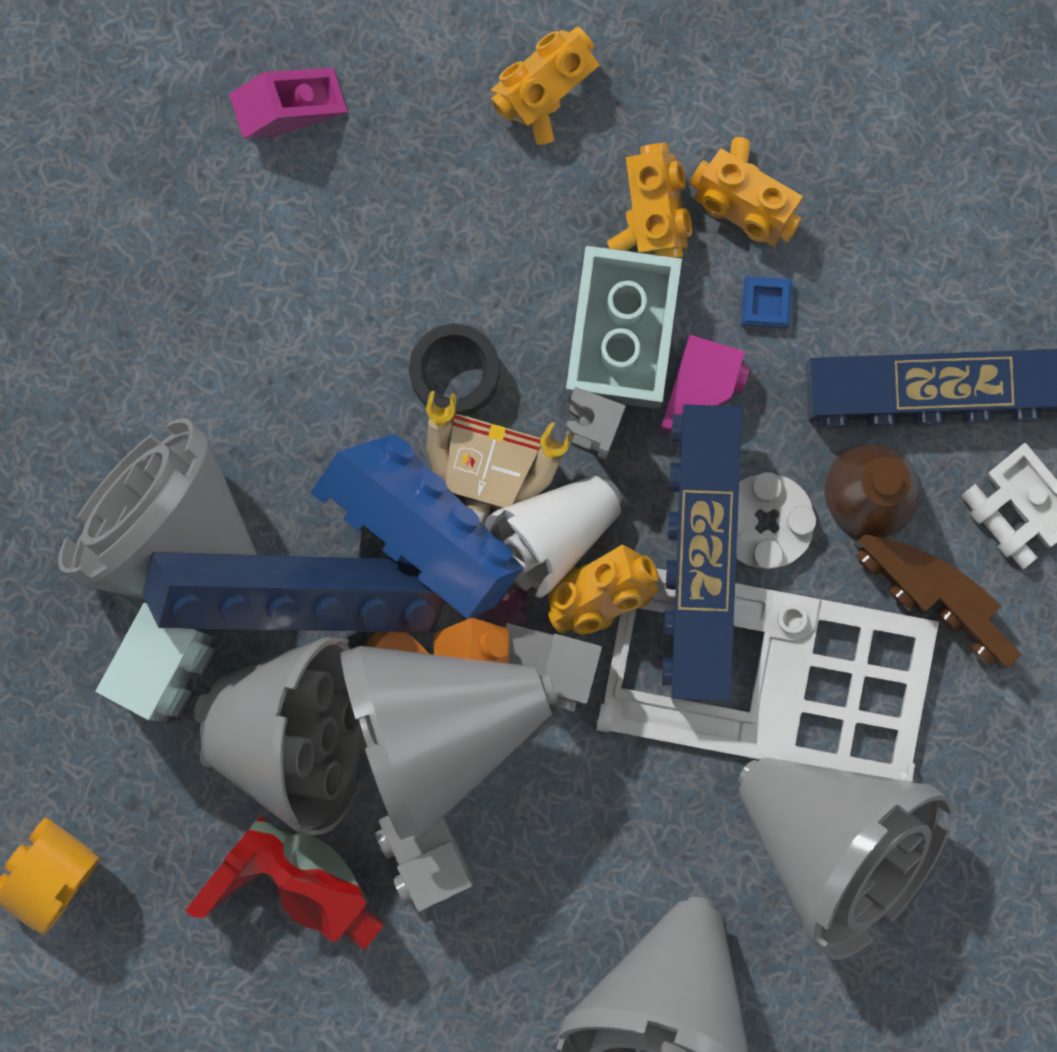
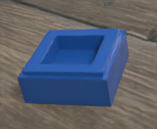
(766, 302)

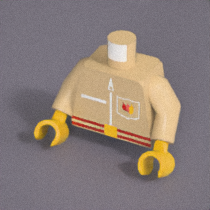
(489, 462)

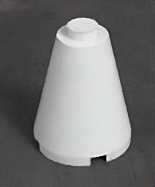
(555, 529)

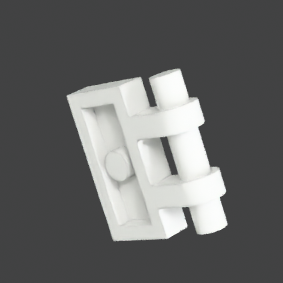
(1033, 495)

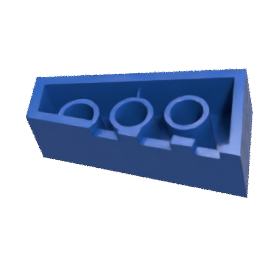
(420, 522)

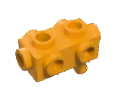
(534, 87)
(746, 195)
(657, 216)
(602, 590)

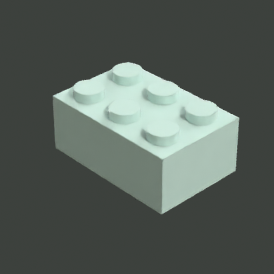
(624, 326)
(155, 668)

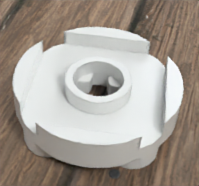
(795, 521)

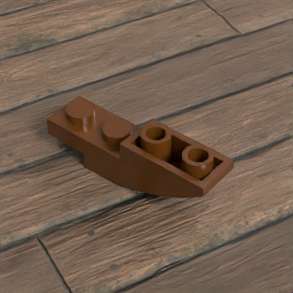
(925, 579)

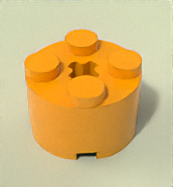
(45, 876)

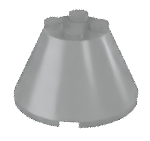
(287, 734)

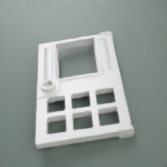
(780, 685)

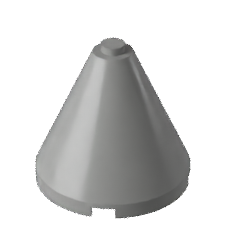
(155, 501)
(439, 725)
(844, 844)
(665, 993)

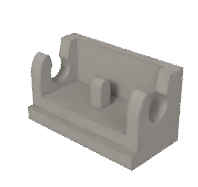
(597, 421)

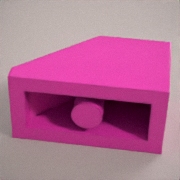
(286, 101)
(705, 377)

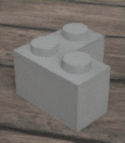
(566, 659)
(428, 866)

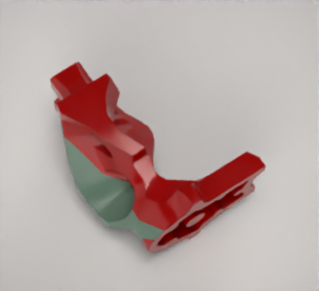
(310, 877)

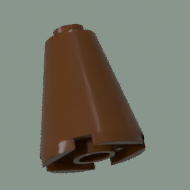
(872, 491)

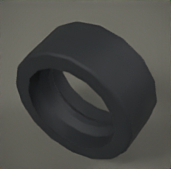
(459, 334)

